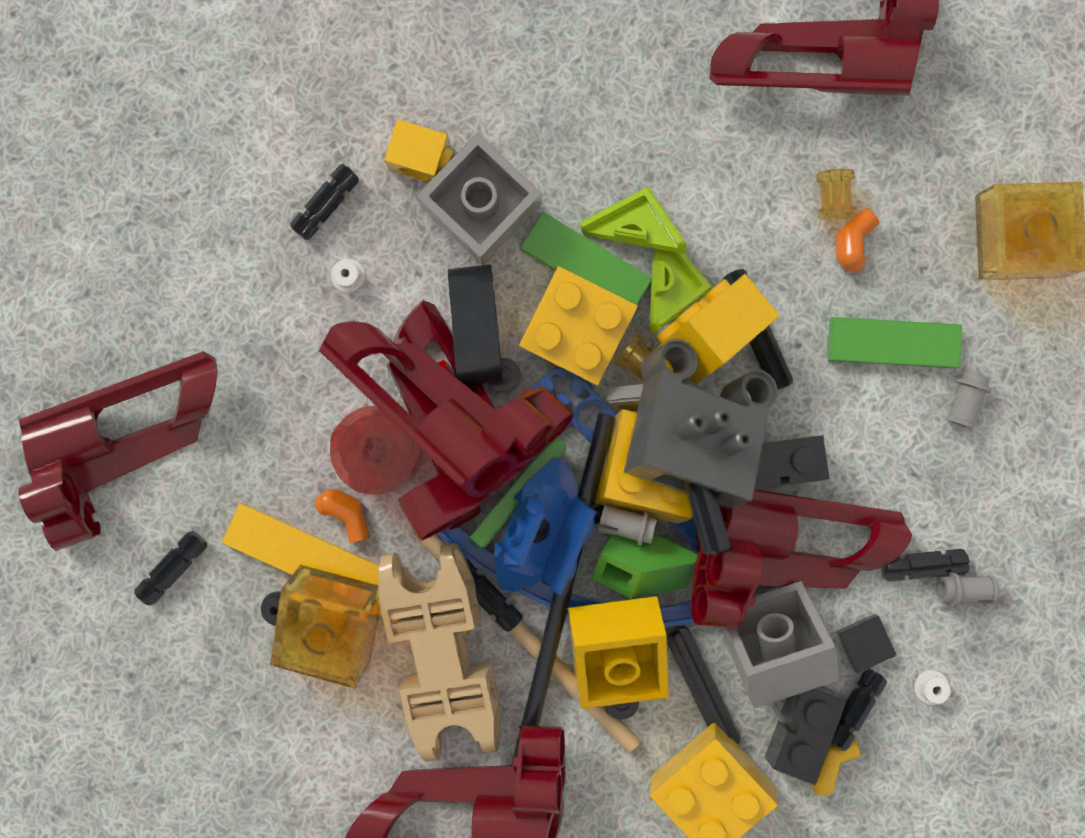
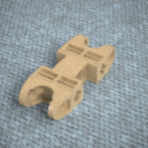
(434, 620)

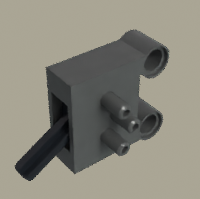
(698, 439)

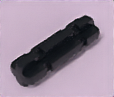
(324, 202)
(927, 565)
(170, 568)
(494, 601)
(858, 708)

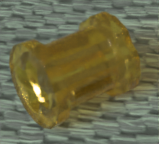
(836, 194)
(634, 355)

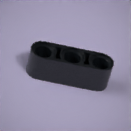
(474, 325)

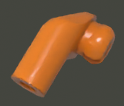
(850, 241)
(345, 508)

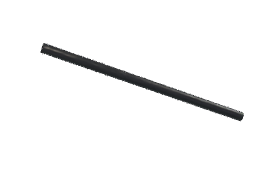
(560, 603)

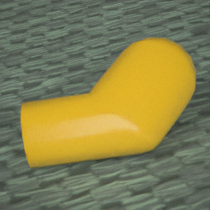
(828, 775)

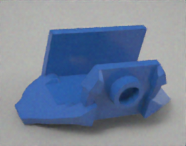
(553, 497)

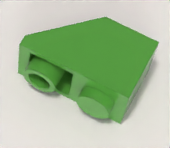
(645, 568)

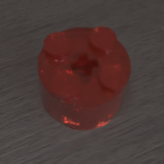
(352, 461)

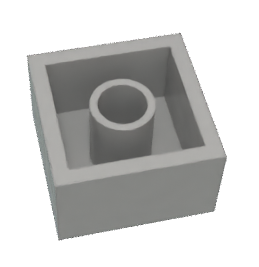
(480, 199)
(782, 646)

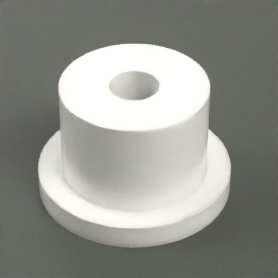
(353, 281)
(927, 682)

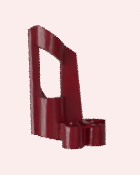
(874, 53)
(464, 433)
(72, 457)
(439, 501)
(763, 553)
(507, 799)

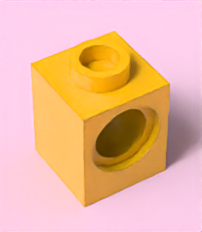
(417, 151)

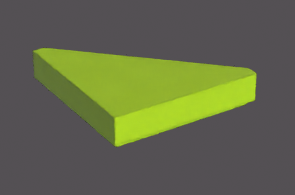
(637, 222)
(673, 287)

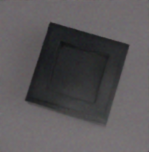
(866, 643)

